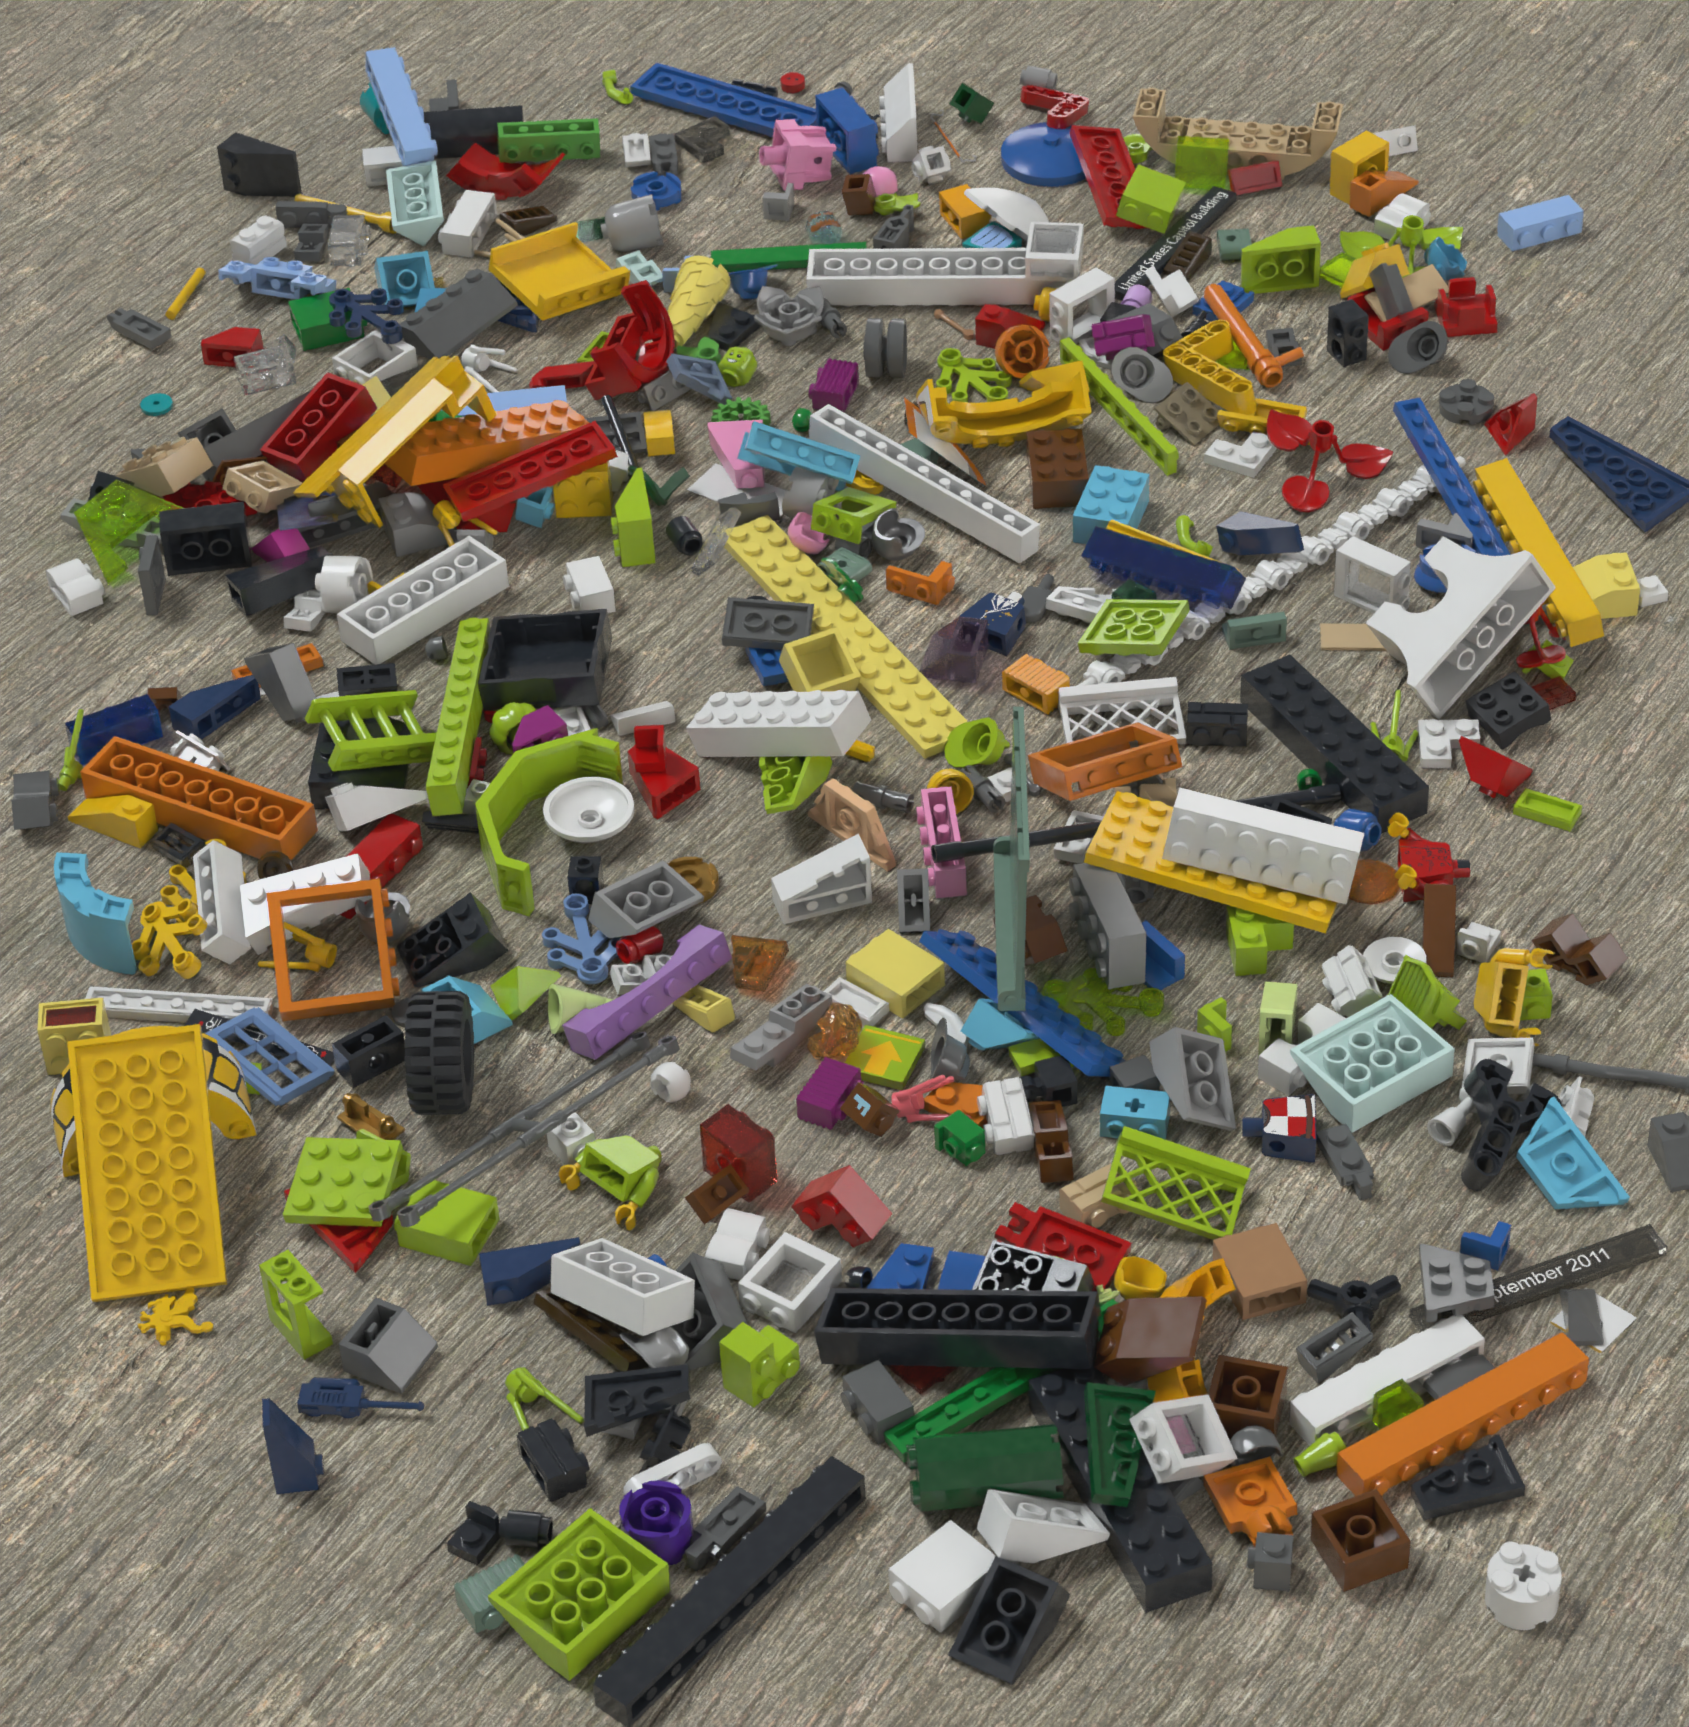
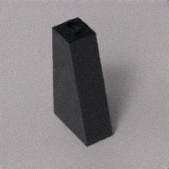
(275, 580)

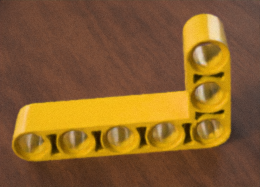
(1194, 362)

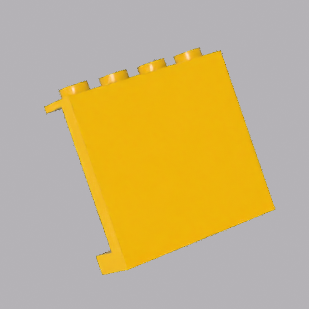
(555, 272)

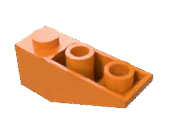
(1378, 189)

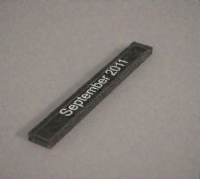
(1561, 1273)

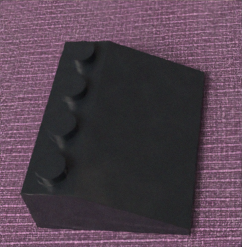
(323, 778)

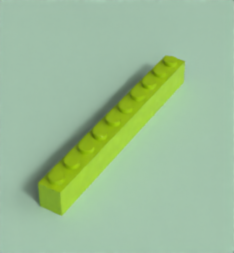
(458, 720)

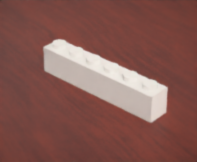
(1347, 1400)

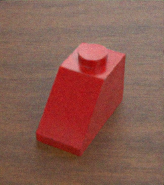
(222, 347)

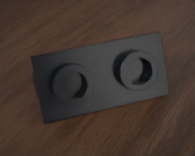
(669, 1430)

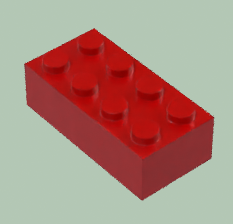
(317, 423)

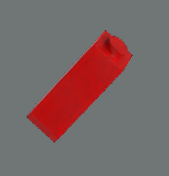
(666, 789)

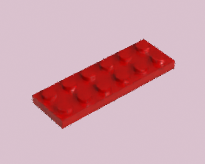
(1106, 168)
(529, 471)

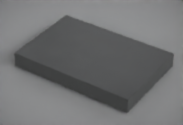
(765, 623)

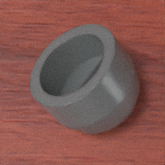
(437, 648)

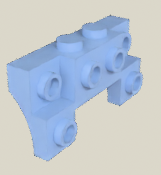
(278, 278)

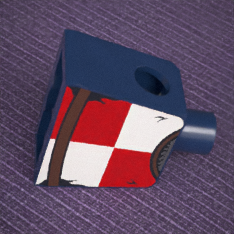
(1285, 1127)

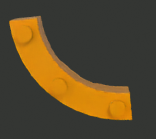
(1186, 1380)

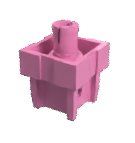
(798, 154)

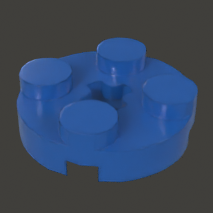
(665, 189)

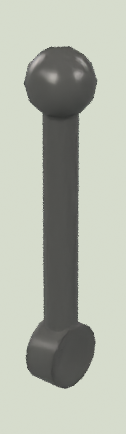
(1034, 789)

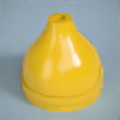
(961, 786)

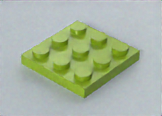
(1133, 627)
(341, 1180)

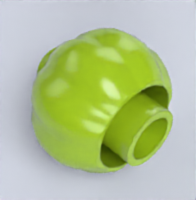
(506, 723)

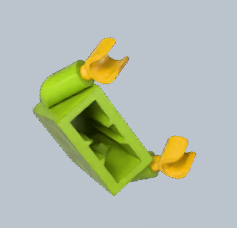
(619, 1167)

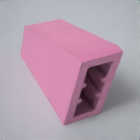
(726, 442)

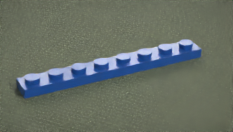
(1448, 476)

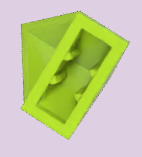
(521, 988)

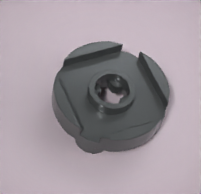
(1466, 402)

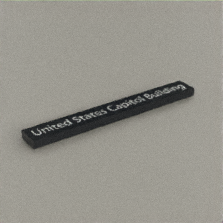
(1196, 220)

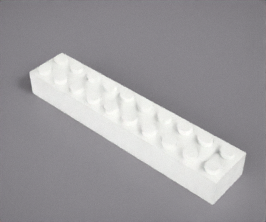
(923, 276)

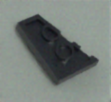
(632, 1394)
(1473, 1482)

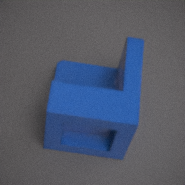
(1488, 1248)

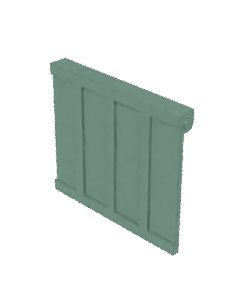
(1011, 866)

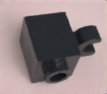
(1052, 1082)

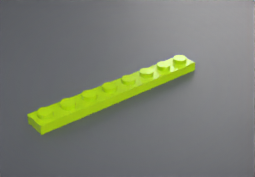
(1122, 409)

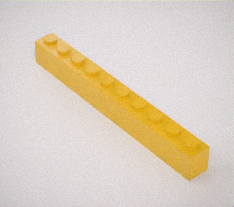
(1525, 529)

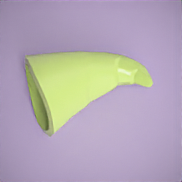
(567, 1002)

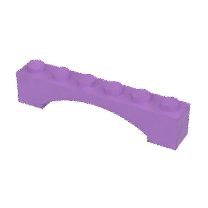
(602, 1027)

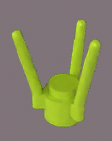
(1393, 741)
(525, 1389)

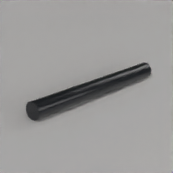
(618, 429)

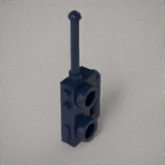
(341, 1398)

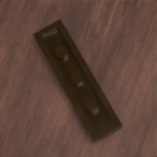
(591, 1329)

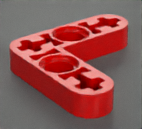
(1063, 106)

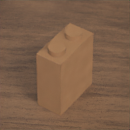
(1262, 1271)

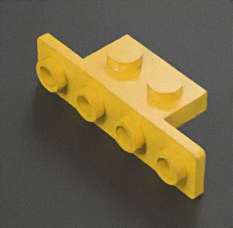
(1257, 420)

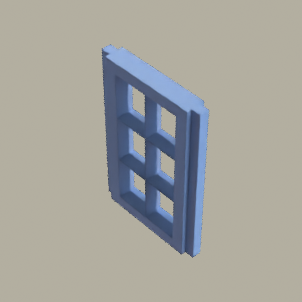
(275, 1033)

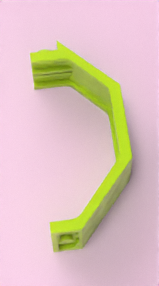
(527, 777)

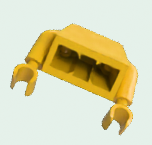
(1502, 990)

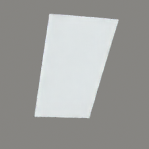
(717, 485)

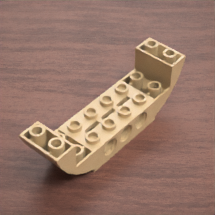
(1249, 142)

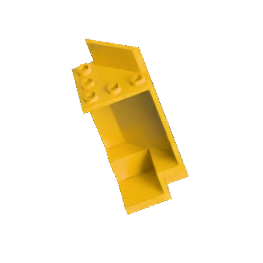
(434, 388)

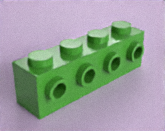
(548, 139)

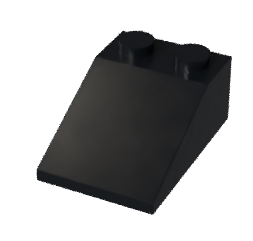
(258, 167)
(1009, 1620)

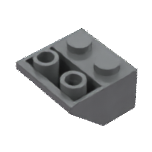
(386, 1346)

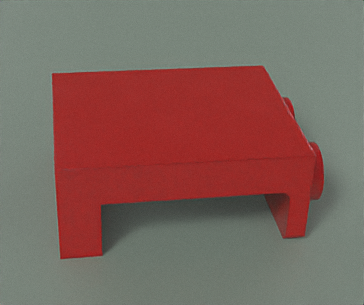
(1385, 332)

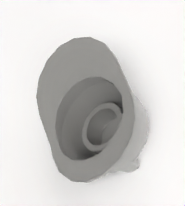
(1141, 375)
(659, 1348)

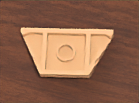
(848, 815)

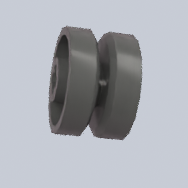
(883, 347)

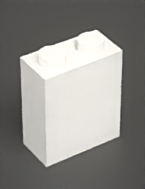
(941, 1576)

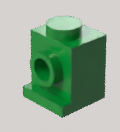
(960, 1138)

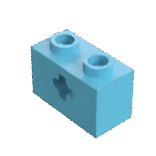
(1136, 1109)

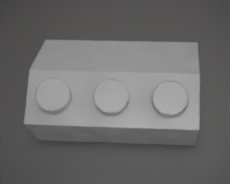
(642, 901)

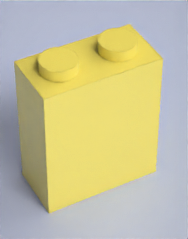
(896, 972)

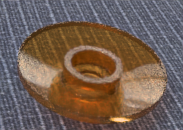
(1373, 882)

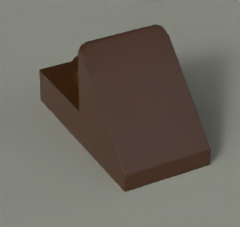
(717, 1194)

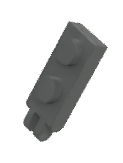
(139, 327)

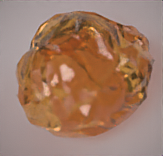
(838, 1034)

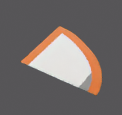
(951, 451)

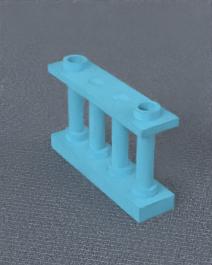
(784, 451)

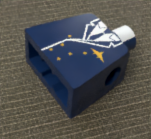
(1004, 619)

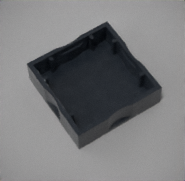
(546, 659)

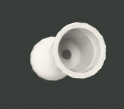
(1448, 1124)

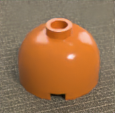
(1022, 350)

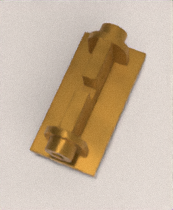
(363, 1116)

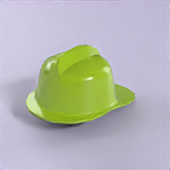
(975, 743)

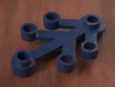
(345, 300)

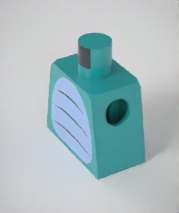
(993, 236)

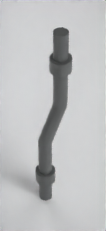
(1563, 1064)

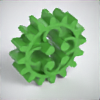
(749, 409)

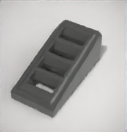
(1330, 1362)

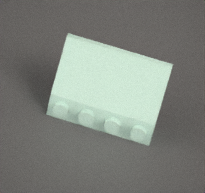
(1374, 1062)

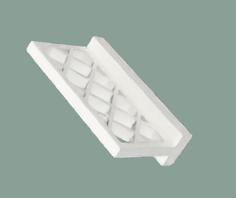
(1119, 698)

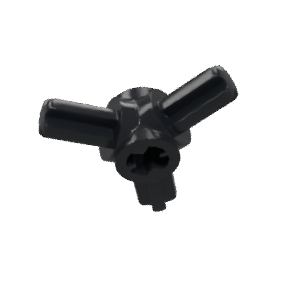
(1355, 1296)

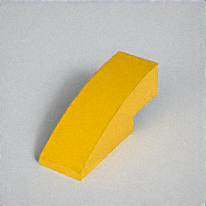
(659, 433)

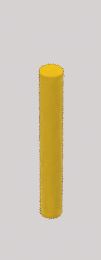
(185, 293)

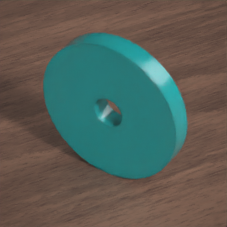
(156, 404)

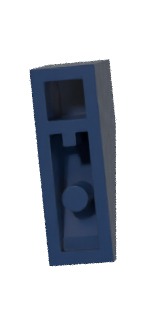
(1258, 534)
(213, 706)
(519, 1271)
(290, 1452)

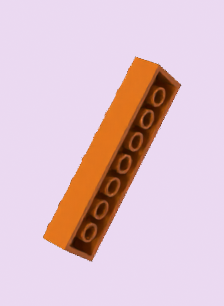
(470, 442)
(202, 799)

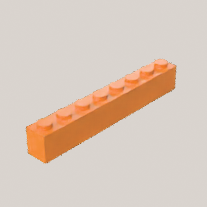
(1463, 1416)

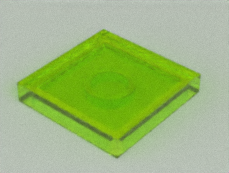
(1202, 162)

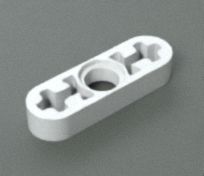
(691, 1466)

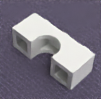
(1278, 1066)

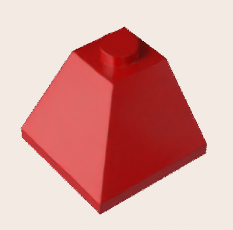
(995, 320)
(1491, 769)

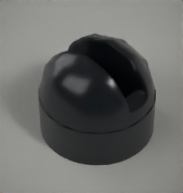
(859, 1277)

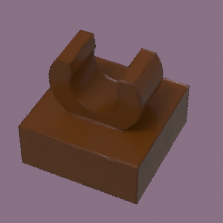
(164, 697)

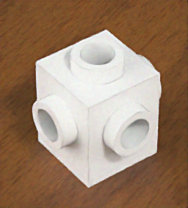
(934, 158)

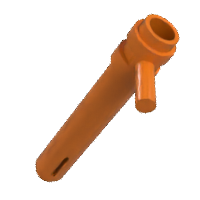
(1259, 360)

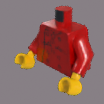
(1422, 861)

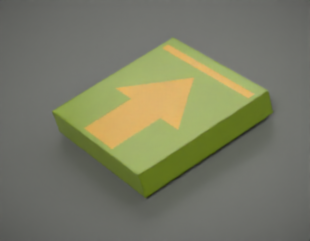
(886, 1056)

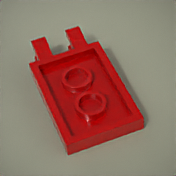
(1065, 1238)

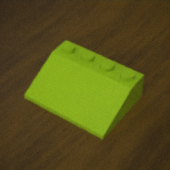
(581, 1592)

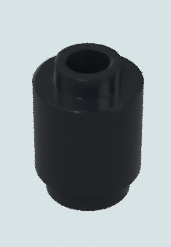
(684, 535)
(526, 1529)

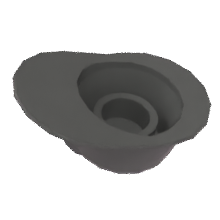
(1418, 347)
(948, 1055)

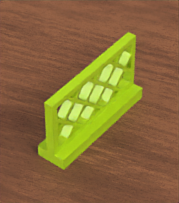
(1181, 1164)

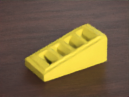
(706, 1008)

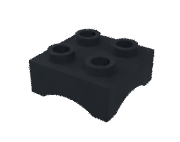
(1508, 709)

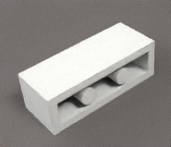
(468, 223)

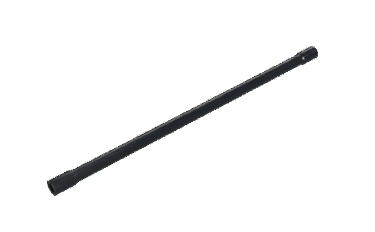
(958, 850)

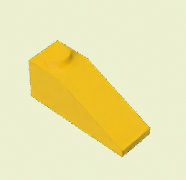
(118, 817)

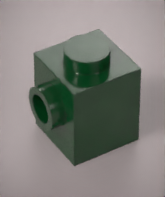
(971, 104)

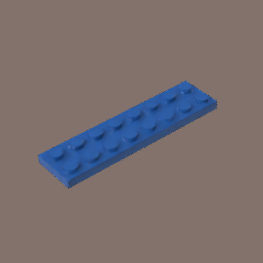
(719, 99)
(1041, 1013)

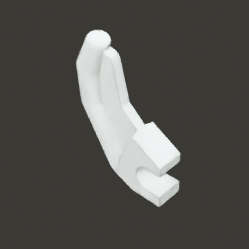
(935, 1012)

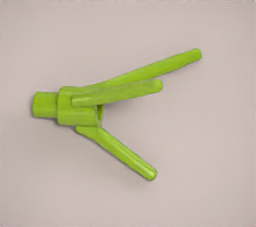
(71, 767)

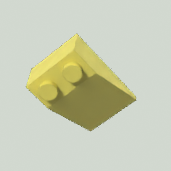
(1610, 584)

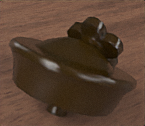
(273, 864)

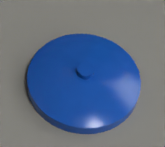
(1042, 156)

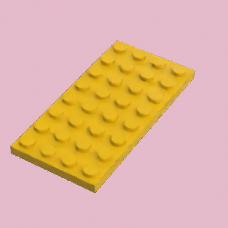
(1133, 844)
(146, 1163)

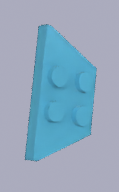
(1567, 1164)

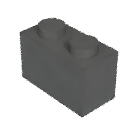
(875, 1400)

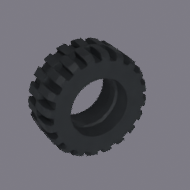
(439, 1052)

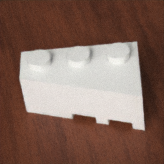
(824, 883)

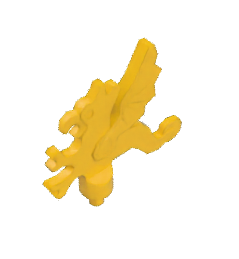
(165, 1319)

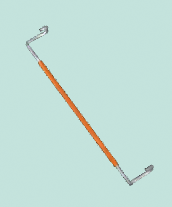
(947, 139)

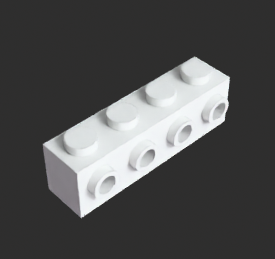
(219, 901)

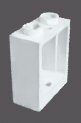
(1093, 285)
(398, 356)

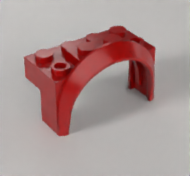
(615, 362)

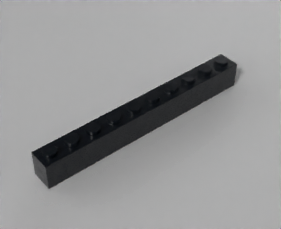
(728, 1592)

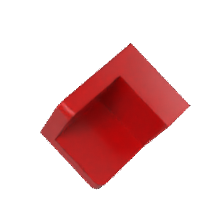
(650, 748)

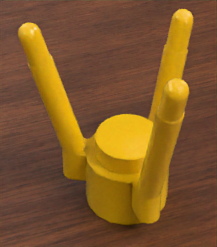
(449, 519)
(317, 951)

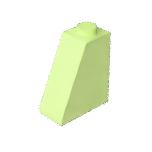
(1277, 1013)

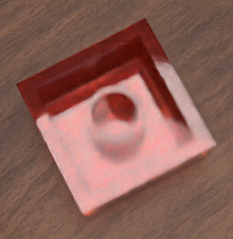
(737, 1140)

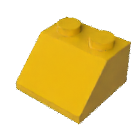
(1358, 275)

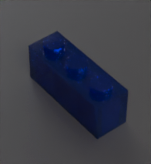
(131, 720)

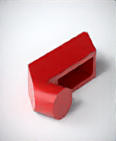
(570, 375)

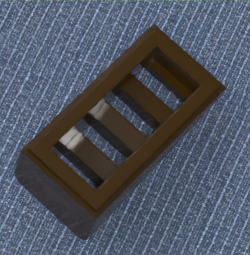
(528, 219)
(1190, 254)

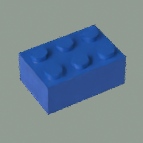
(848, 129)

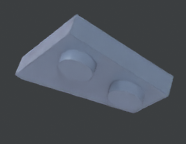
(700, 376)

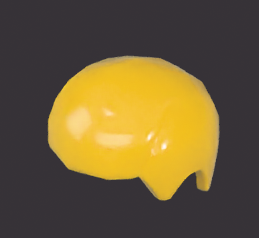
(1139, 1278)

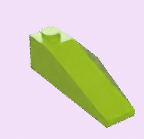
(791, 780)

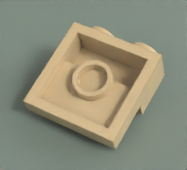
(260, 485)

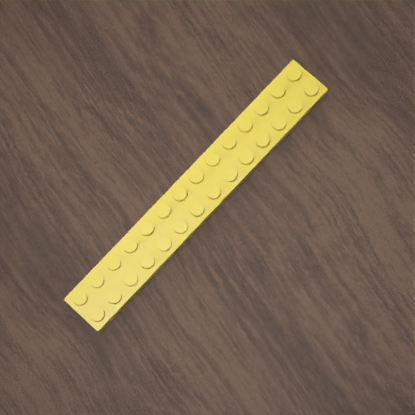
(886, 674)

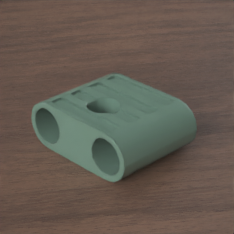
(1231, 242)
(851, 563)

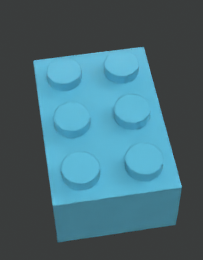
(1110, 496)

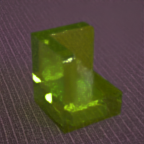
(1394, 1403)

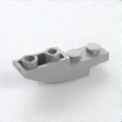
(785, 1030)

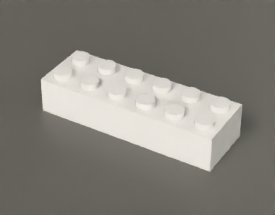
(422, 600)
(778, 724)
(1263, 845)

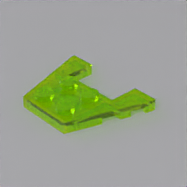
(114, 517)

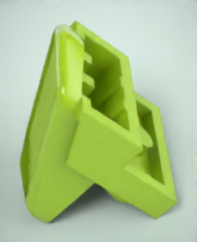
(1425, 995)

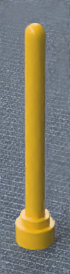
(384, 220)

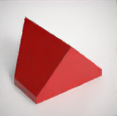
(1513, 423)

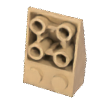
(168, 466)

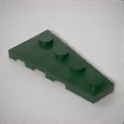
(1112, 1440)

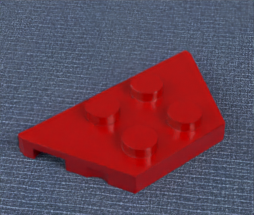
(352, 1243)

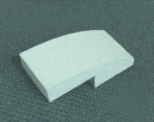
(640, 268)

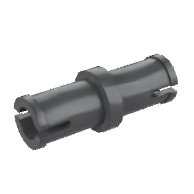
(832, 320)
(984, 790)
(884, 796)

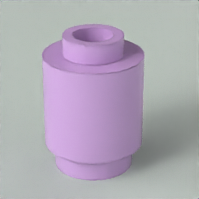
(1137, 296)

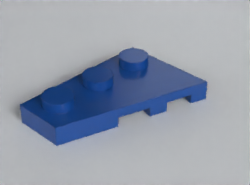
(905, 1268)

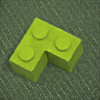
(1252, 937)
(756, 1362)

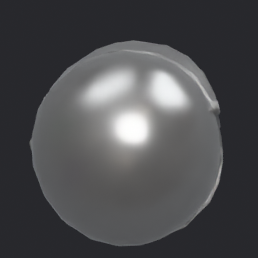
(896, 537)
(398, 912)

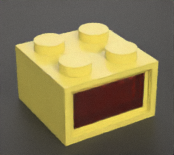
(69, 1022)

